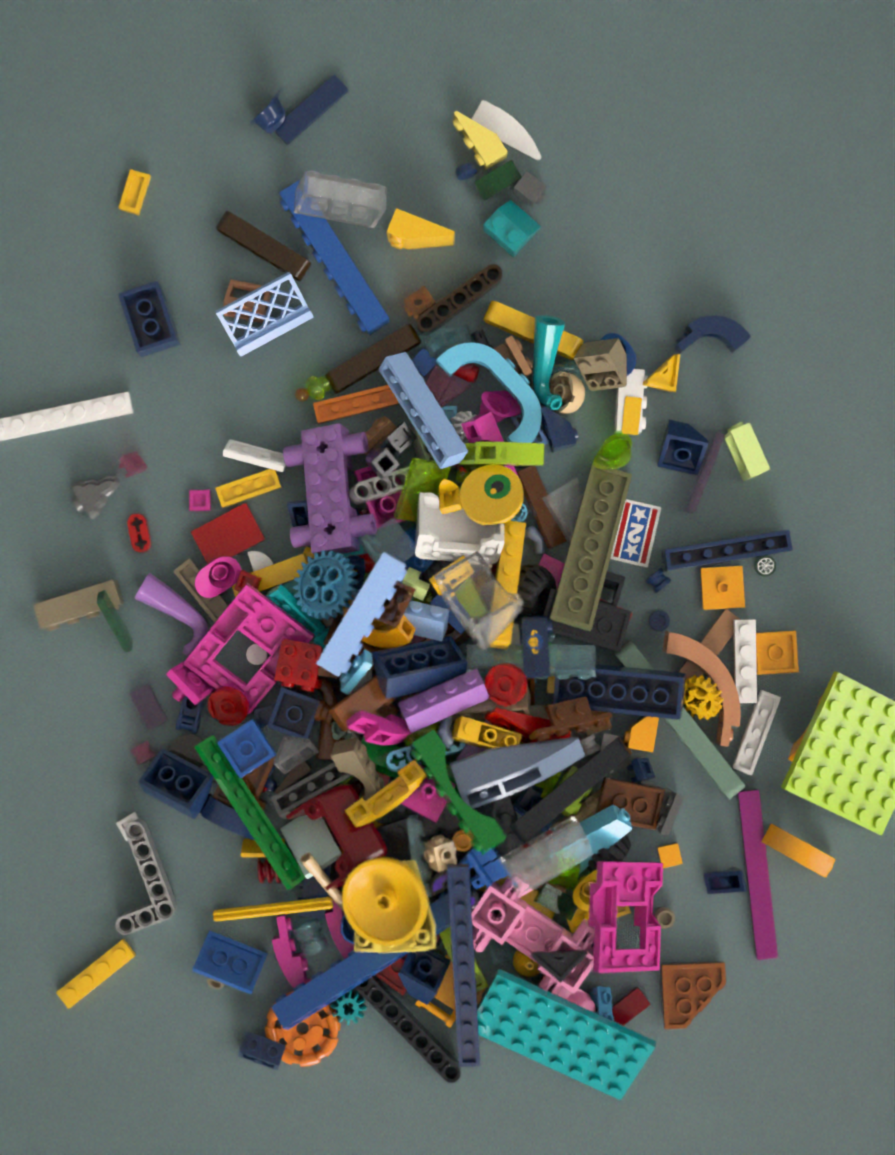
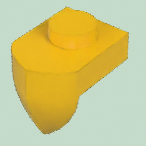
(449, 496)

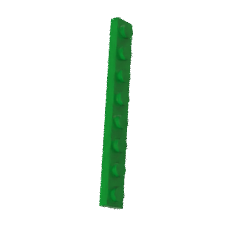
(250, 813)

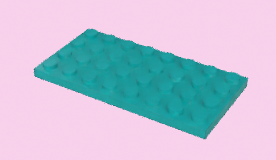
(562, 1035)

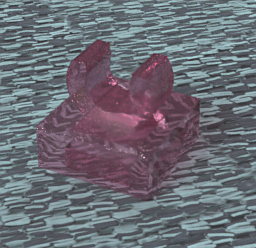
(132, 463)

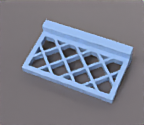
(275, 326)

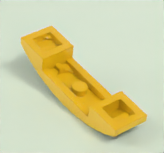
(389, 797)

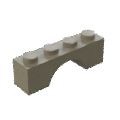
(352, 758)

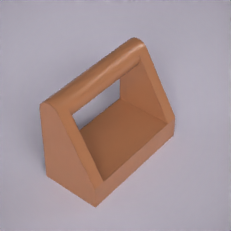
(248, 306)

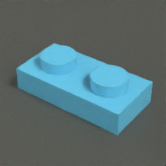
(359, 667)

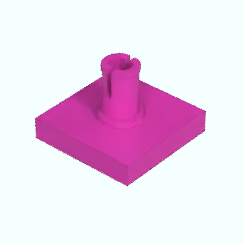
(189, 684)
(426, 800)

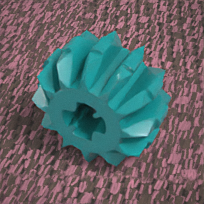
(357, 1007)

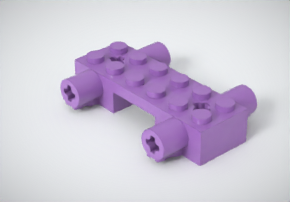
(326, 459)

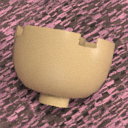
(570, 389)

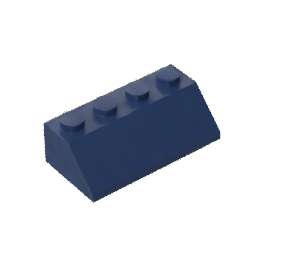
(418, 666)

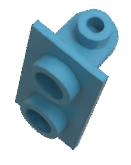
(603, 1001)

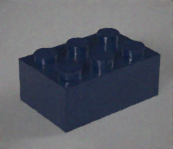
(149, 319)

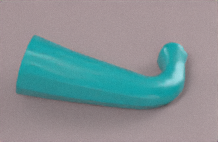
(546, 342)

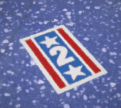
(636, 533)

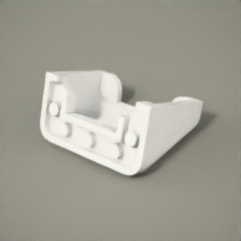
(453, 534)

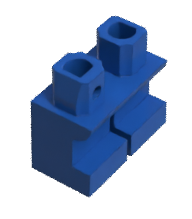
(486, 865)

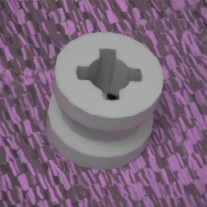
(589, 745)

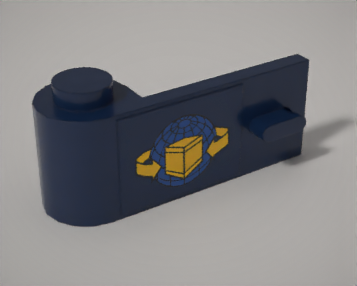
(536, 645)

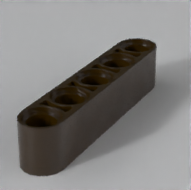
(263, 245)
(464, 290)
(372, 358)

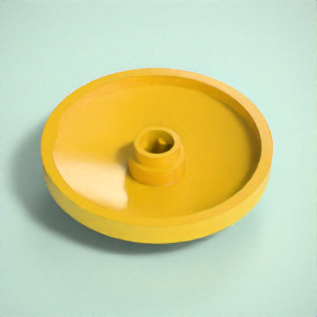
(384, 901)

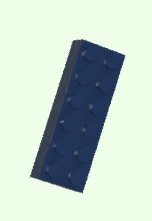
(627, 691)

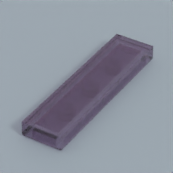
(704, 473)

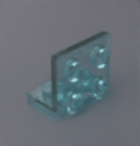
(390, 539)

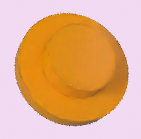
(462, 841)

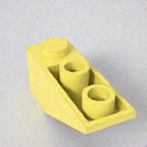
(485, 143)

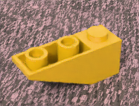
(483, 734)

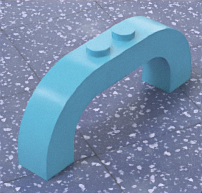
(504, 372)

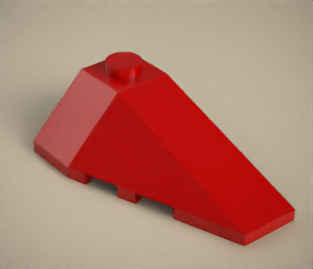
(520, 723)

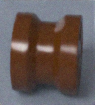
(322, 712)

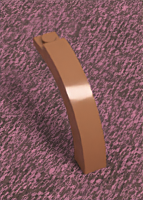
(713, 668)

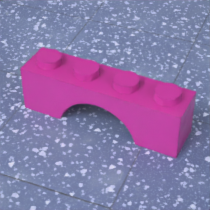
(483, 429)

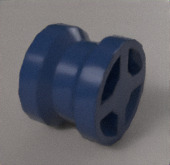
(658, 580)

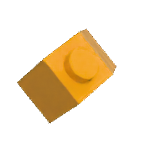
(642, 734)

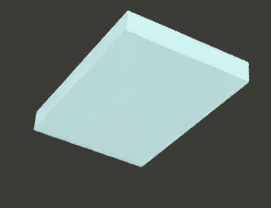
(311, 837)

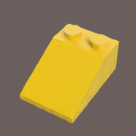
(414, 232)

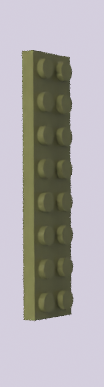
(590, 548)

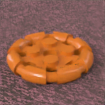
(306, 1040)

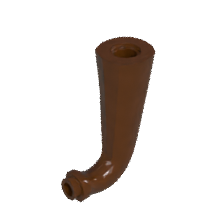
(326, 740)

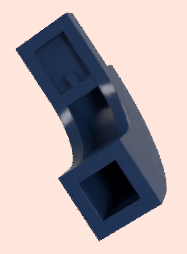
(718, 327)
(224, 816)

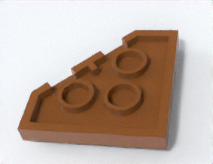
(688, 990)

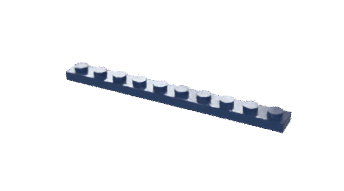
(463, 964)

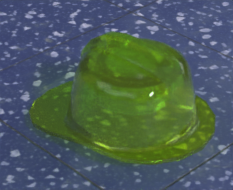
(614, 452)

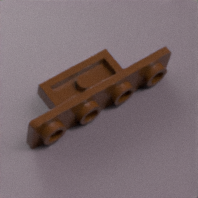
(569, 716)

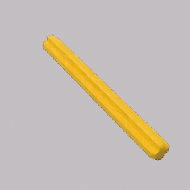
(273, 909)

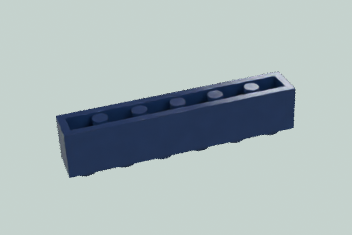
(727, 550)

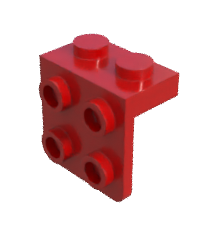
(298, 665)

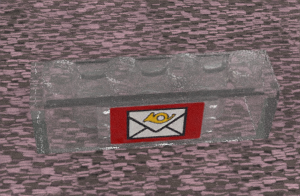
(546, 856)

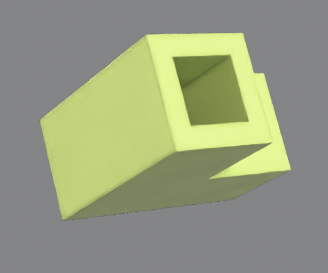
(411, 579)

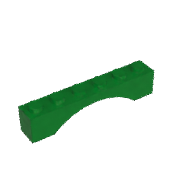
(482, 829)

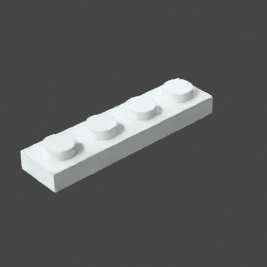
(745, 659)

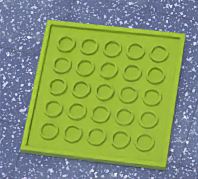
(848, 755)

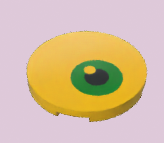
(491, 494)

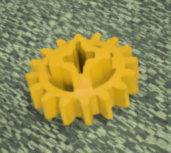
(702, 697)

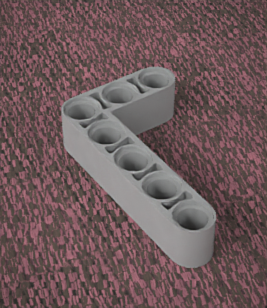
(389, 485)
(150, 880)

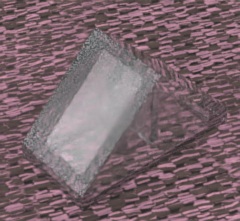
(293, 752)

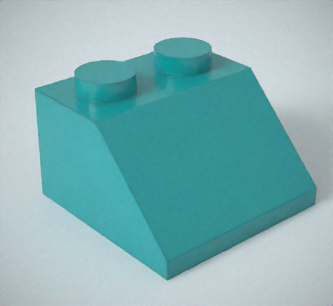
(511, 227)

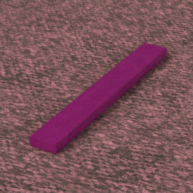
(757, 875)

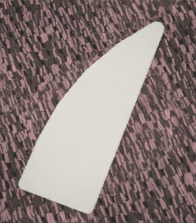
(506, 128)

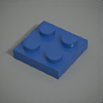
(247, 748)

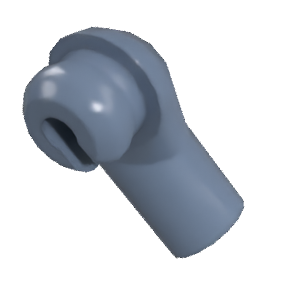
(536, 536)
(444, 731)

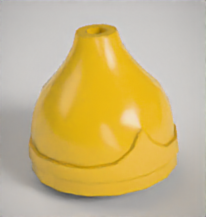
(524, 965)

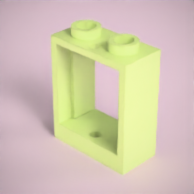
(746, 451)

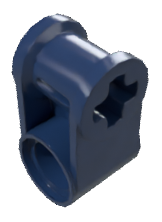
(189, 715)

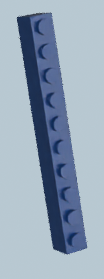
(345, 975)

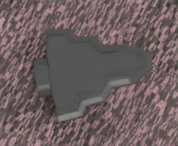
(93, 494)

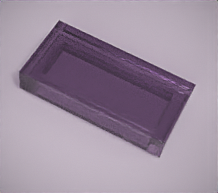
(148, 707)

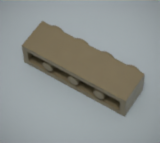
(75, 605)

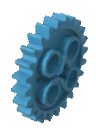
(325, 585)

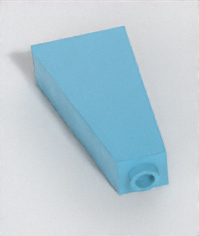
(605, 829)

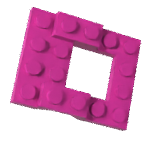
(260, 622)
(625, 886)

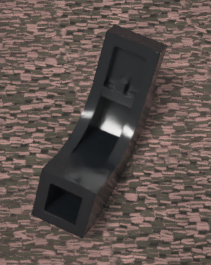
(384, 453)

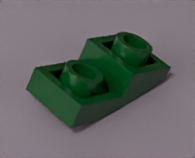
(498, 180)

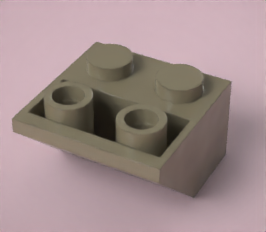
(603, 364)

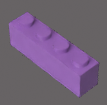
(444, 700)

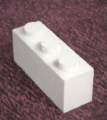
(633, 389)

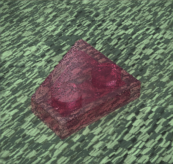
(445, 387)

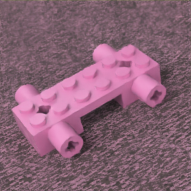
(530, 932)

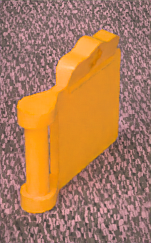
(447, 996)

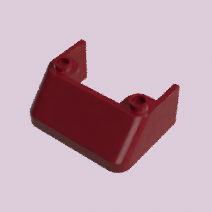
(357, 842)

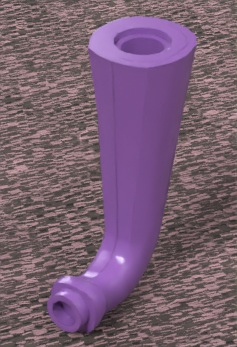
(163, 598)

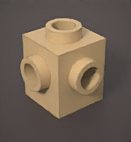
(439, 853)

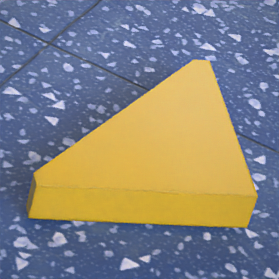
(665, 376)

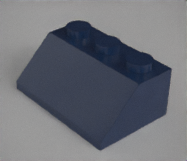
(177, 783)

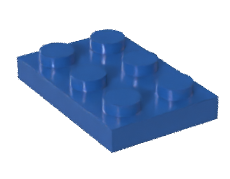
(230, 962)

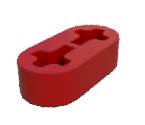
(144, 532)

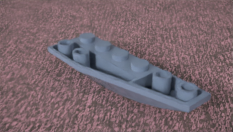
(512, 768)

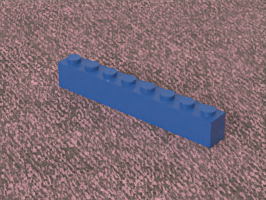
(338, 265)

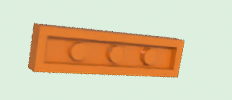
(354, 404)

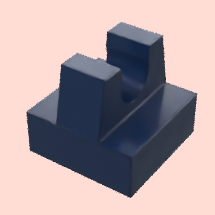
(642, 769)

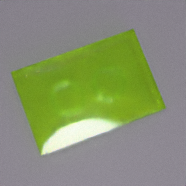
(421, 478)

